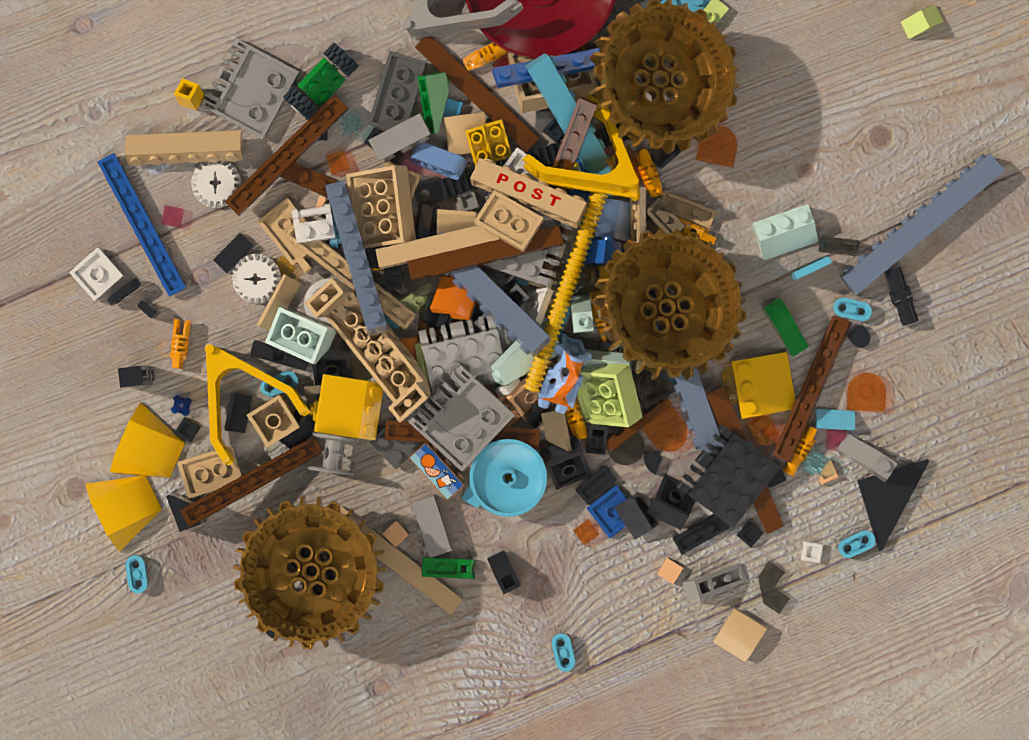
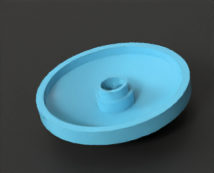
(505, 496)

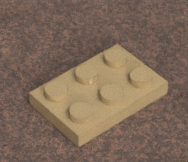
(508, 221)
(207, 472)

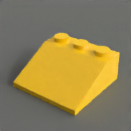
(763, 385)
(349, 407)

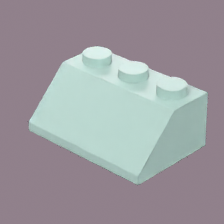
(785, 232)
(300, 335)

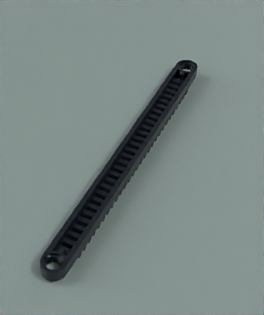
(546, 155)

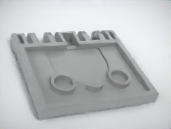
(252, 91)
(530, 265)
(473, 350)
(464, 421)

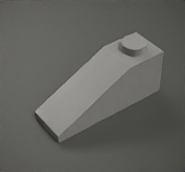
(867, 457)
(714, 582)

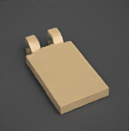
(276, 224)

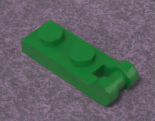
(447, 568)

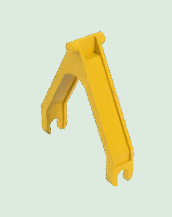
(618, 182)
(218, 365)

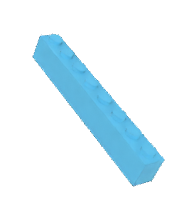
(562, 104)

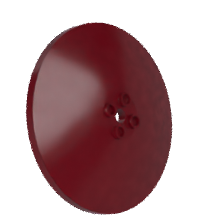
(546, 25)

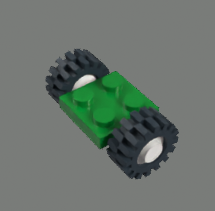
(321, 81)

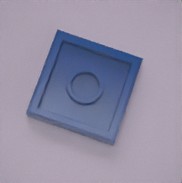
(605, 513)

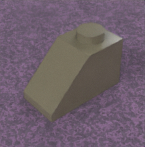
(555, 429)

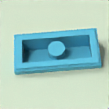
(835, 419)

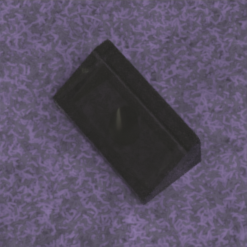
(838, 246)
(587, 281)

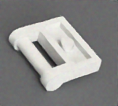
(313, 230)

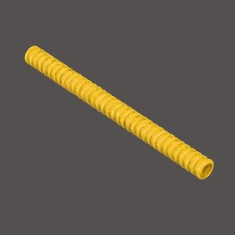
(566, 289)

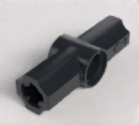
(901, 296)
(267, 352)

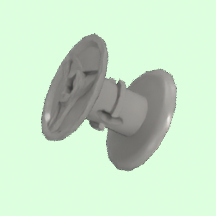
(333, 454)

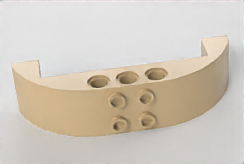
(380, 353)

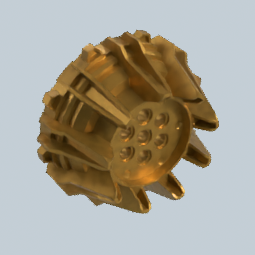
(696, 58)
(699, 281)
(270, 584)

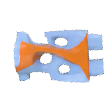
(565, 388)

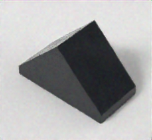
(597, 439)

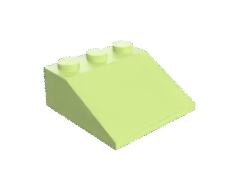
(609, 396)

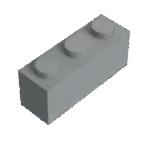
(400, 137)
(431, 526)

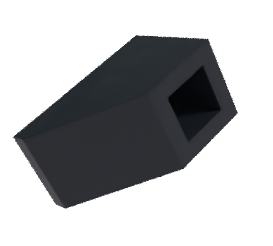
(504, 572)

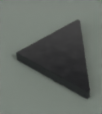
(887, 499)

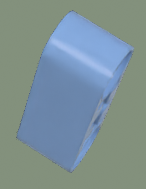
(438, 160)

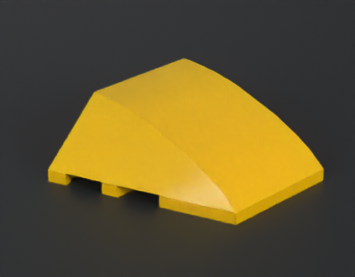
(147, 446)
(123, 507)

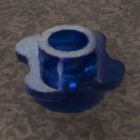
(186, 405)

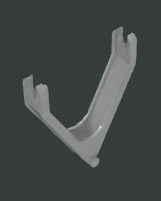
(424, 22)

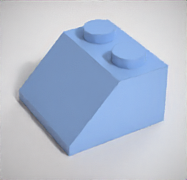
(614, 220)

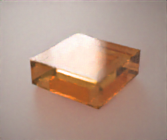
(337, 162)
(586, 532)

